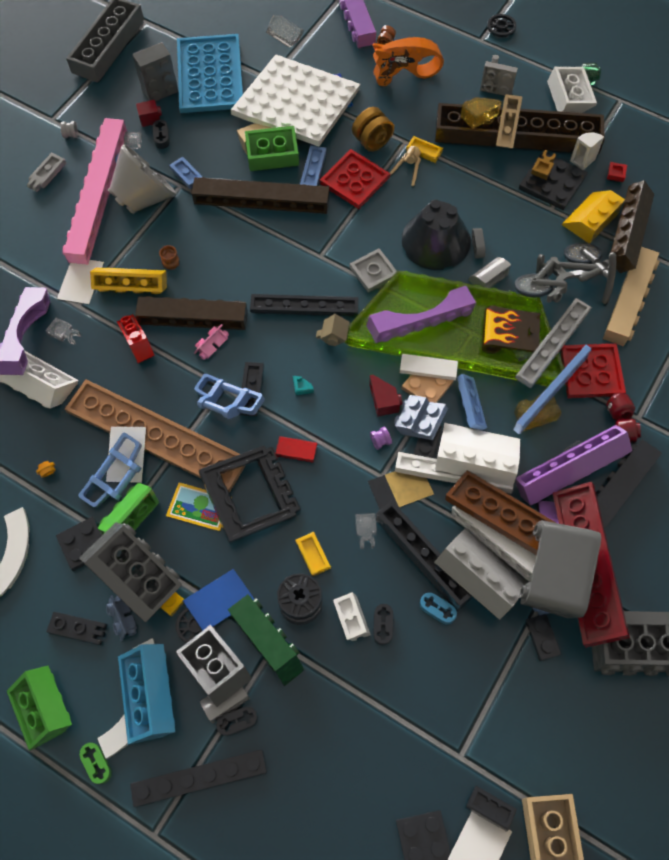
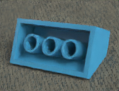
(146, 693)

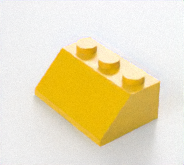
(594, 214)

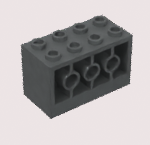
(128, 584)
(643, 652)

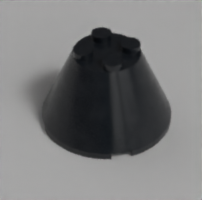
(436, 237)

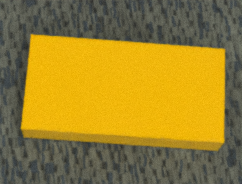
(428, 150)
(313, 554)

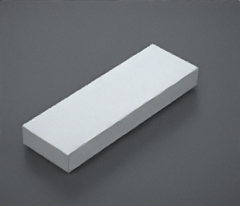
(428, 367)

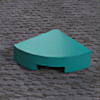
(302, 386)

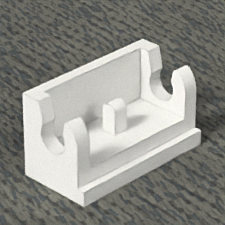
(351, 617)

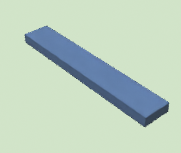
(553, 388)

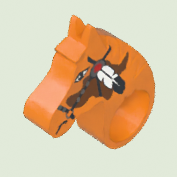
(406, 54)

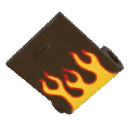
(510, 330)

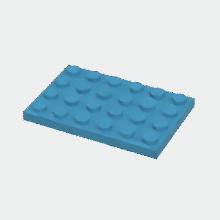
(209, 73)

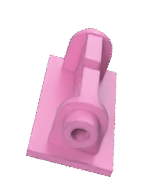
(216, 336)

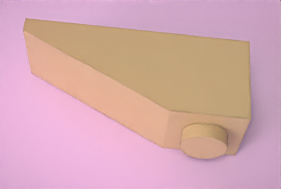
(509, 121)

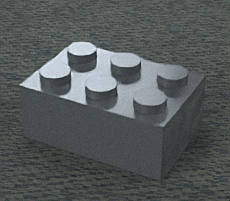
(155, 72)
(213, 665)

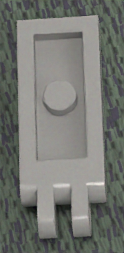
(46, 172)

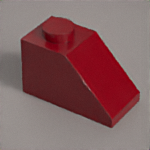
(384, 396)

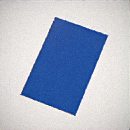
(212, 601)

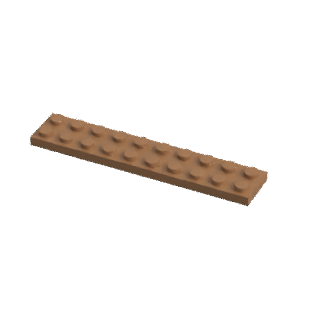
(162, 438)

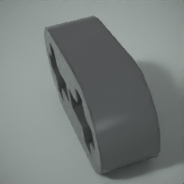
(478, 243)

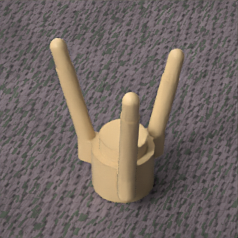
(410, 157)

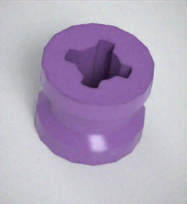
(380, 438)

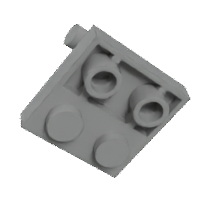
(498, 77)

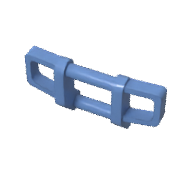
(208, 400)
(96, 479)

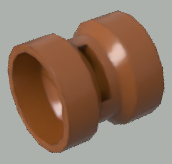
(386, 35)
(169, 257)

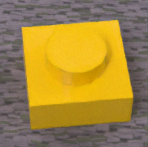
(172, 604)

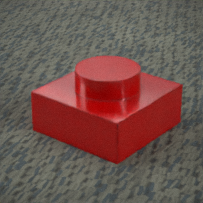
(616, 172)

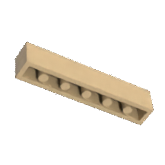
(630, 298)

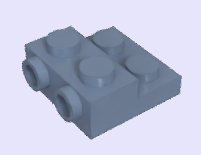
(420, 417)

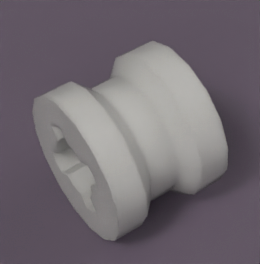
(69, 129)

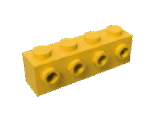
(128, 280)

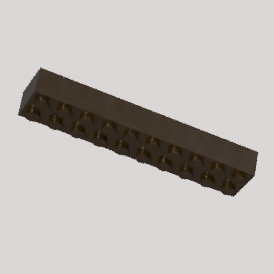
(534, 129)

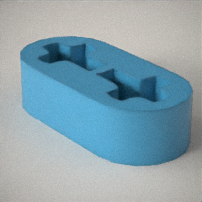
(440, 604)

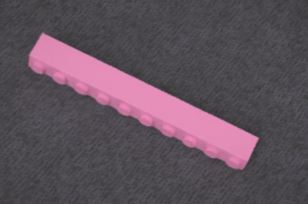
(94, 193)

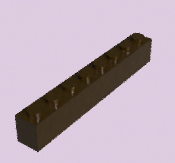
(260, 195)

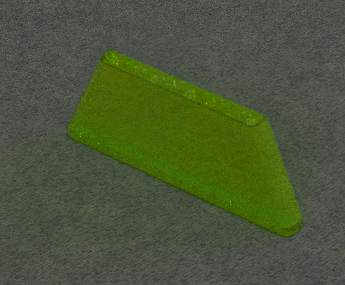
(451, 340)

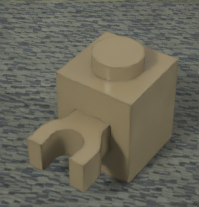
(334, 330)

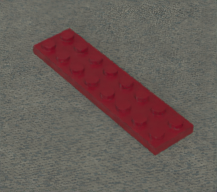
(605, 614)

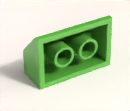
(272, 148)
(133, 509)
(38, 707)

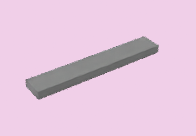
(553, 343)

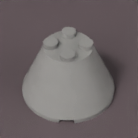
(137, 183)

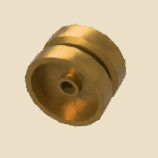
(372, 129)

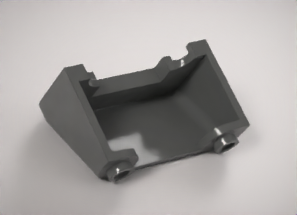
(562, 569)

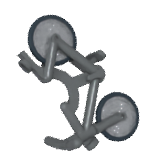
(582, 258)

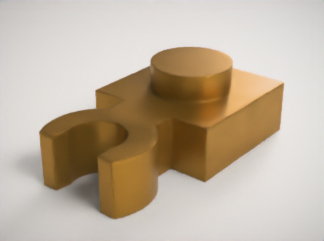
(543, 166)

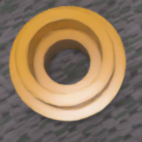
(46, 469)

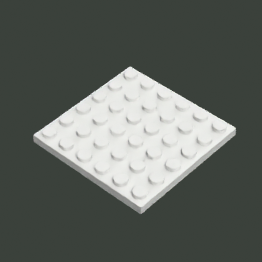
(297, 97)

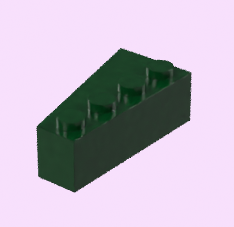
(266, 639)

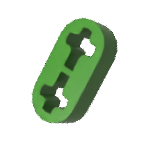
(90, 766)

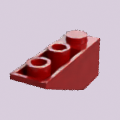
(135, 338)

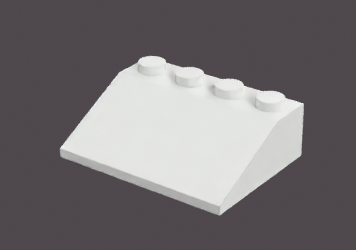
(480, 452)

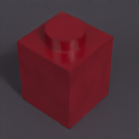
(148, 112)

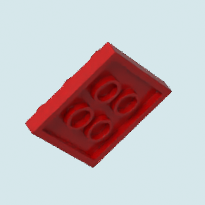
(355, 178)
(599, 373)

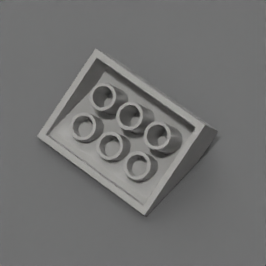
(481, 573)

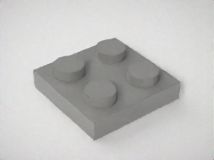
(373, 270)

